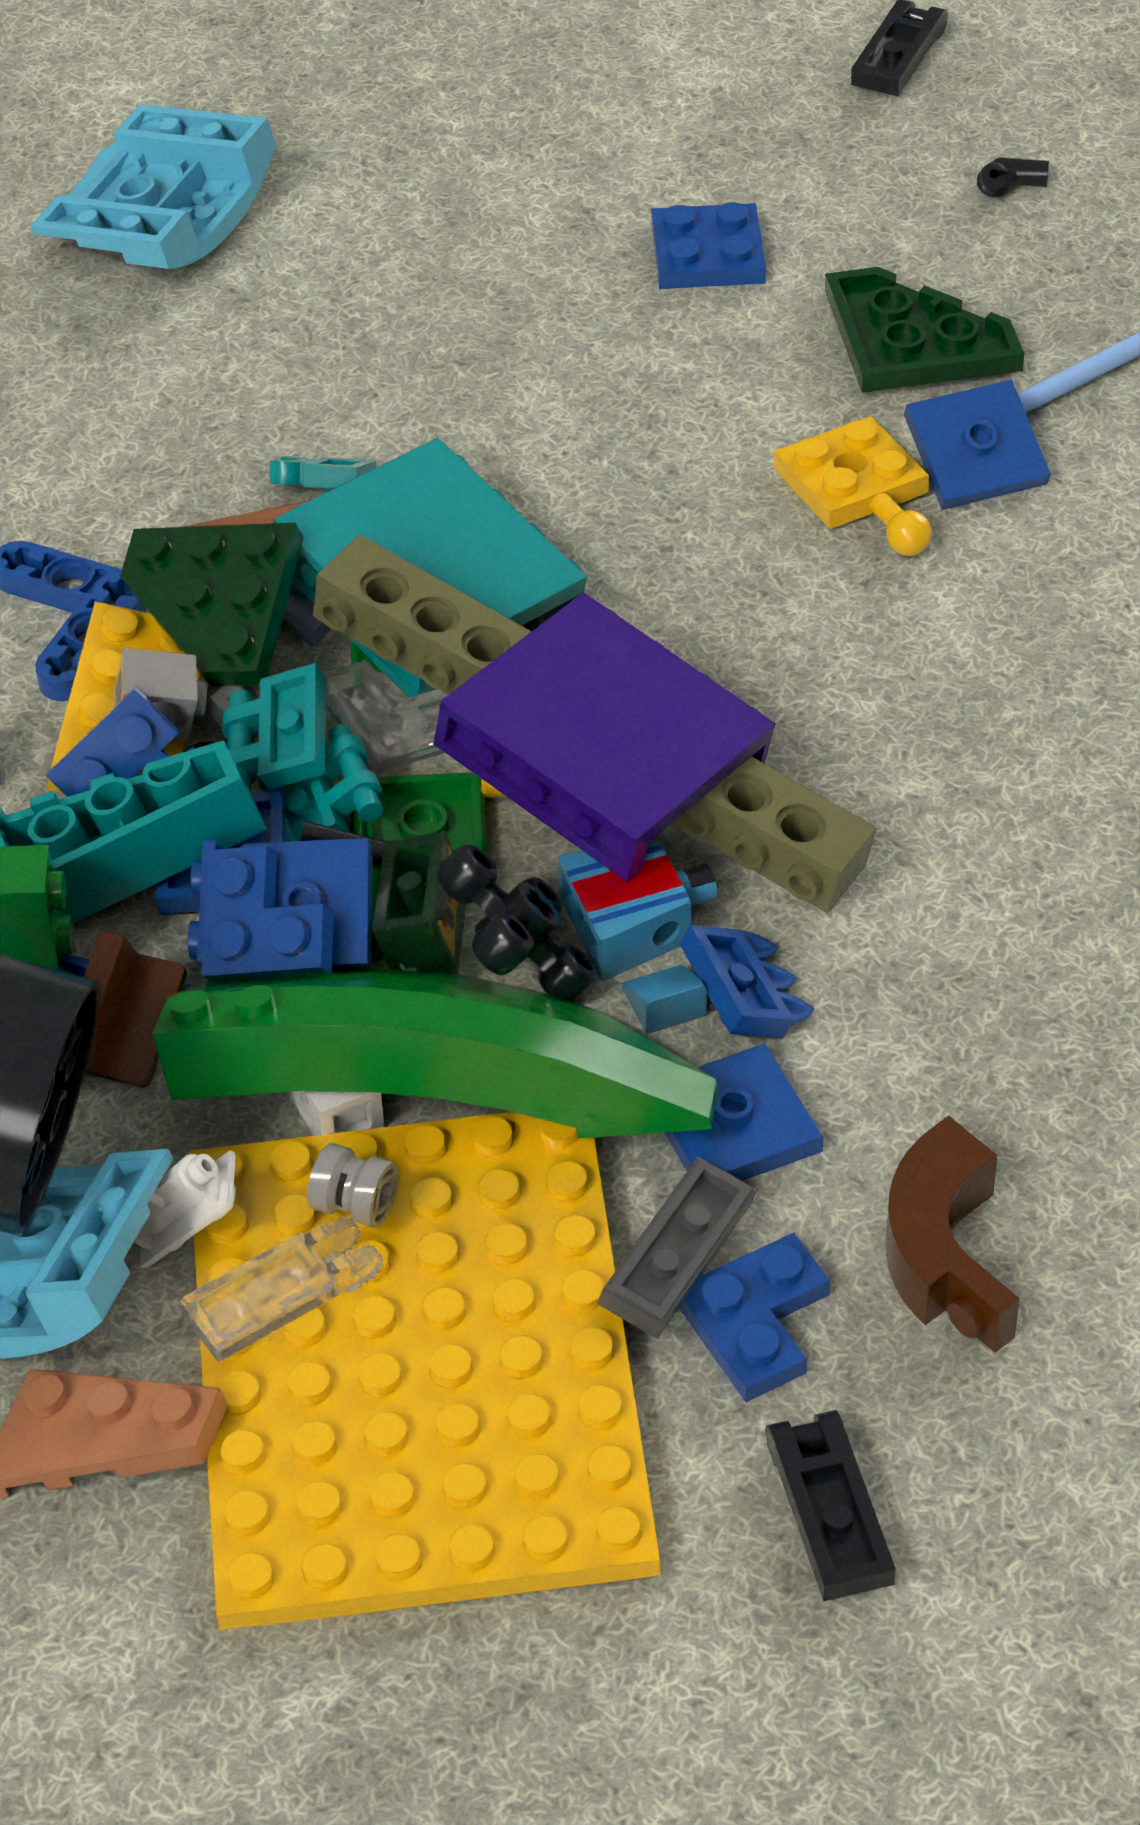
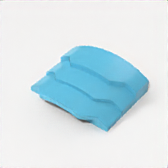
(165, 186)
(72, 1257)

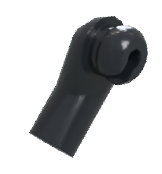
(1008, 173)

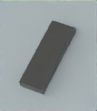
(677, 1247)

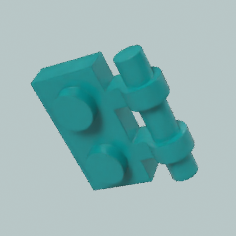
(289, 727)
(328, 805)

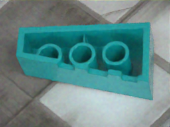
(137, 827)

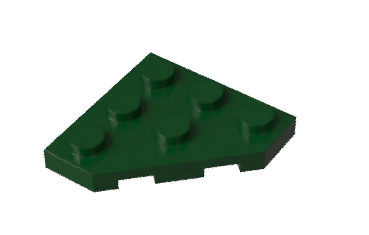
(915, 336)
(217, 592)

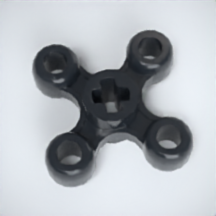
(516, 924)

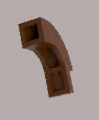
(931, 1191)

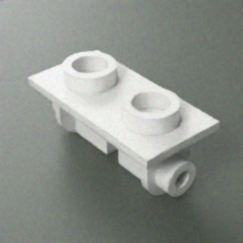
(185, 1203)

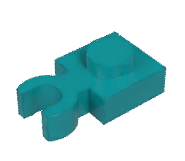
(317, 473)

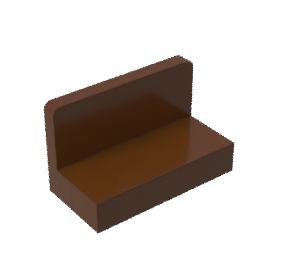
(130, 1006)

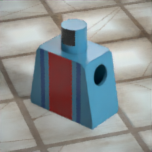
(634, 919)

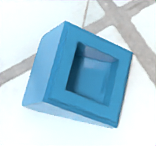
(666, 998)

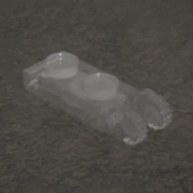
(279, 1286)

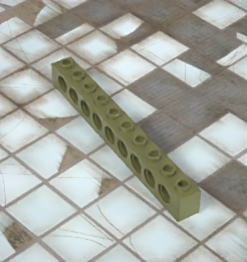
(450, 637)

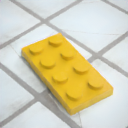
(93, 687)

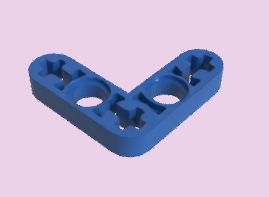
(19, 573)

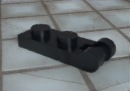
(898, 47)
(831, 1506)

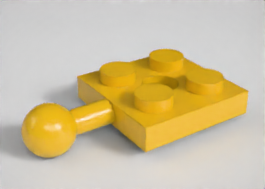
(825, 479)

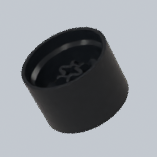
(44, 1057)

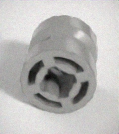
(353, 1185)

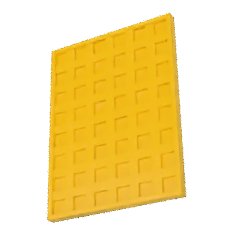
(451, 1415)

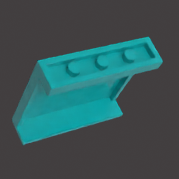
(446, 523)

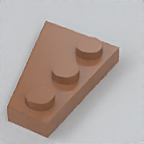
(97, 1424)

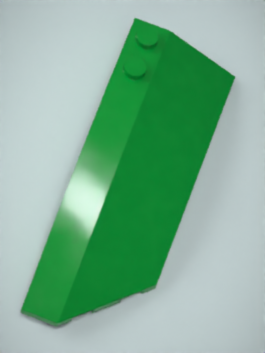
(430, 1040)

